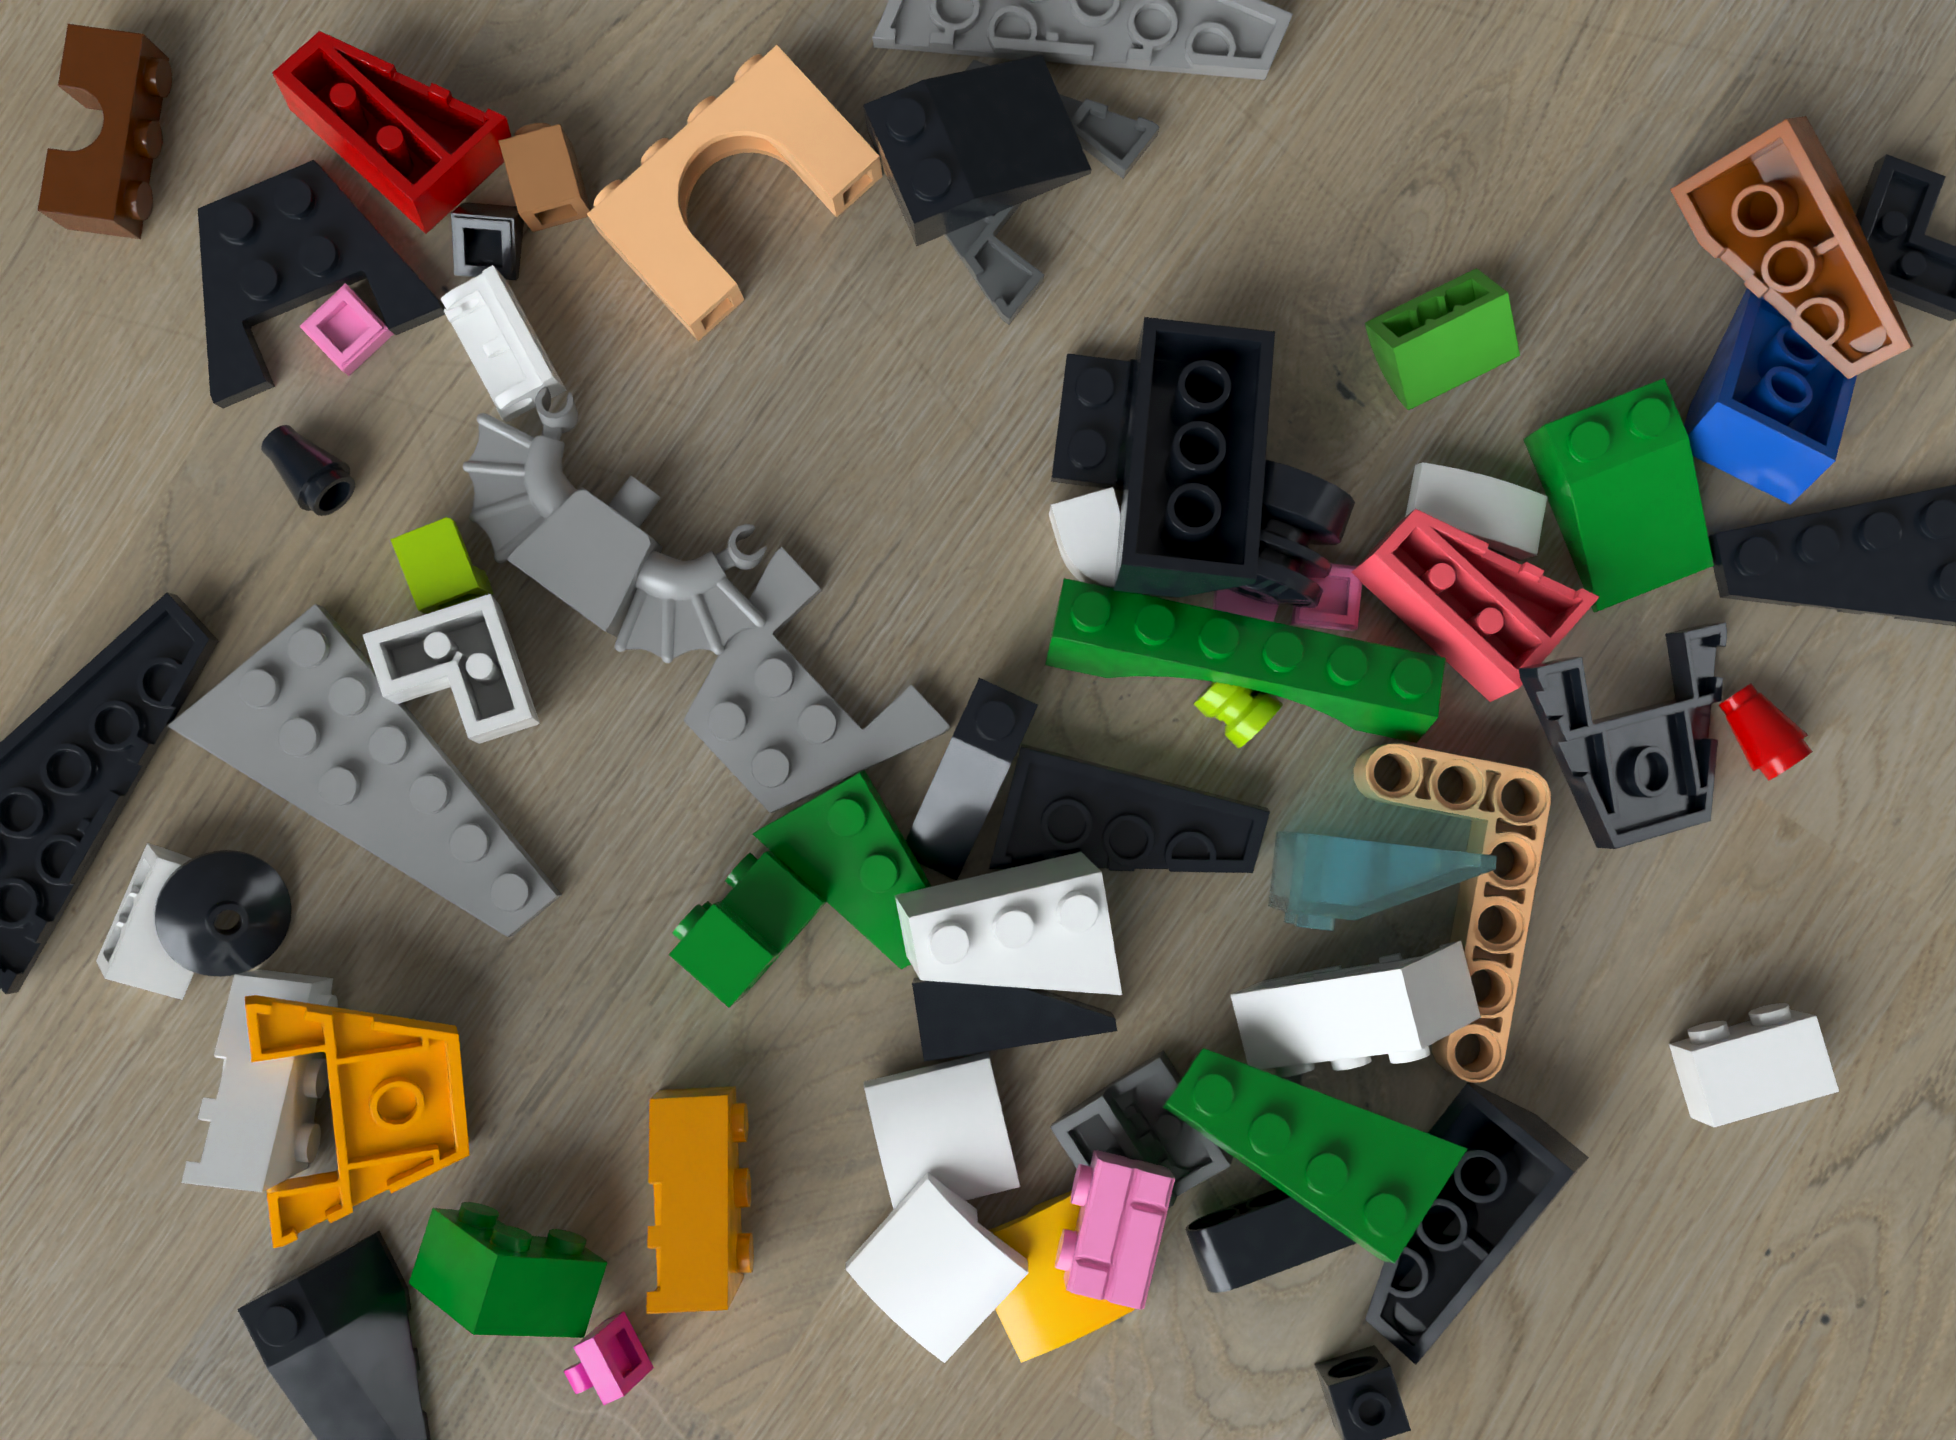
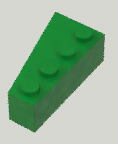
(1328, 1155)

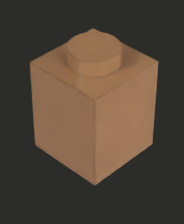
(544, 176)

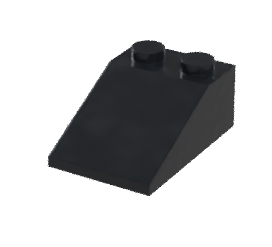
(974, 144)

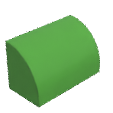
(1444, 338)

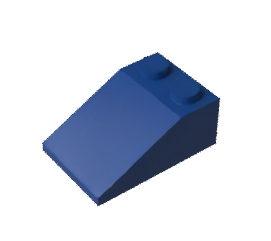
(1768, 405)

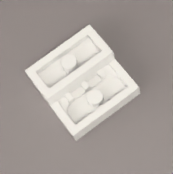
(943, 1124)
(936, 1268)

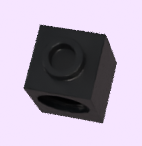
(1362, 1396)

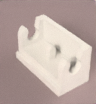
(501, 343)

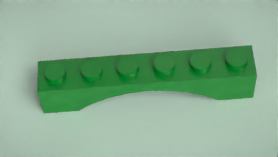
(1347, 678)

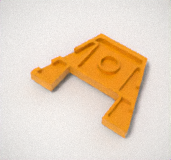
(391, 1103)

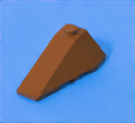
(1796, 242)

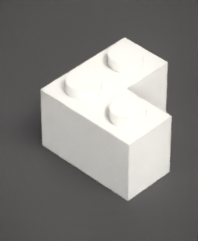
(462, 650)

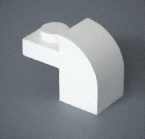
(1088, 535)

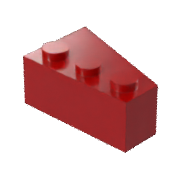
(391, 129)

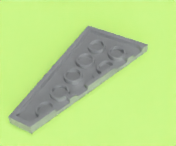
(323, 737)

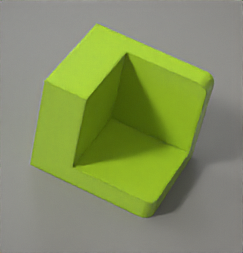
(439, 566)

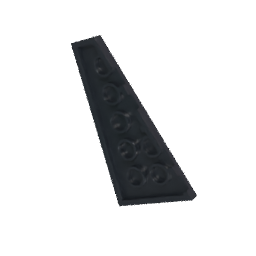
(1854, 559)
(77, 766)

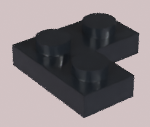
(1894, 222)

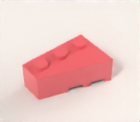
(1471, 601)

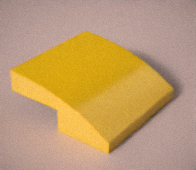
(1039, 1309)

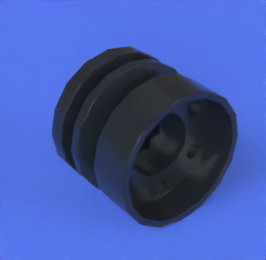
(1296, 513)

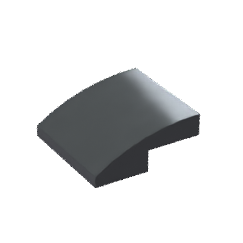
(1132, 1123)

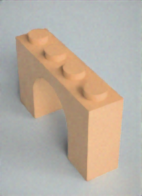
(764, 112)

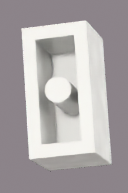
(1753, 1065)

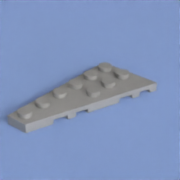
(1151, 35)

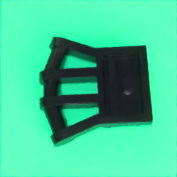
(1093, 422)

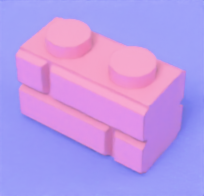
(1115, 1229)

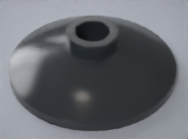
(216, 884)

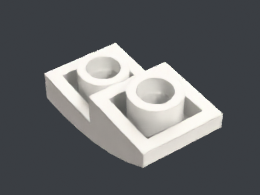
(1481, 506)

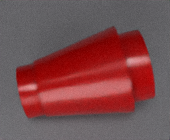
(1764, 732)

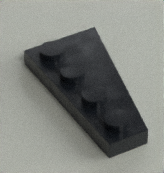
(1121, 819)

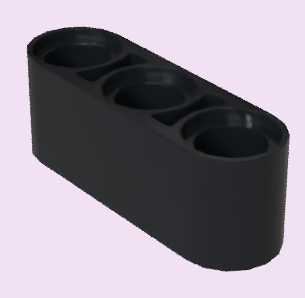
(1259, 1240)

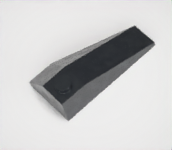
(1484, 1210)
(344, 1345)

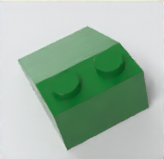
(1624, 493)

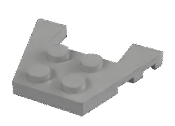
(778, 722)

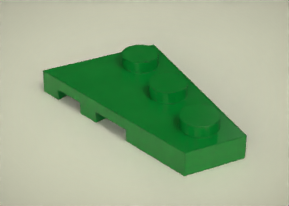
(852, 858)

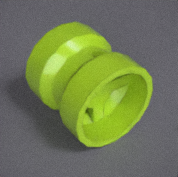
(1240, 708)

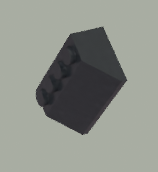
(1194, 459)

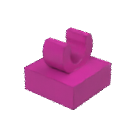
(609, 1360)

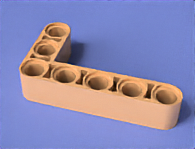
(1509, 894)

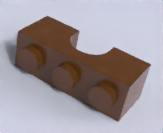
(108, 181)

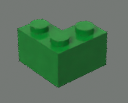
(741, 936)
(505, 1278)

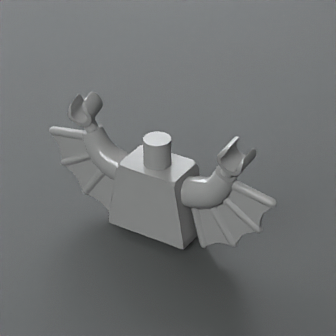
(595, 551)

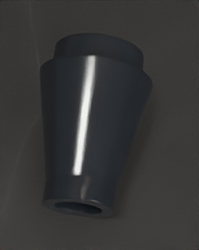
(310, 473)

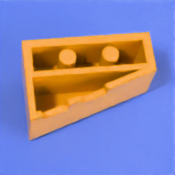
(698, 1199)

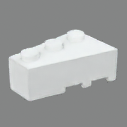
(1015, 929)
(1356, 1012)
(265, 1108)

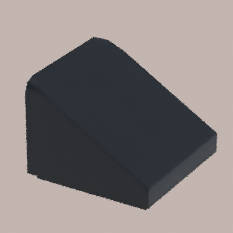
(486, 237)

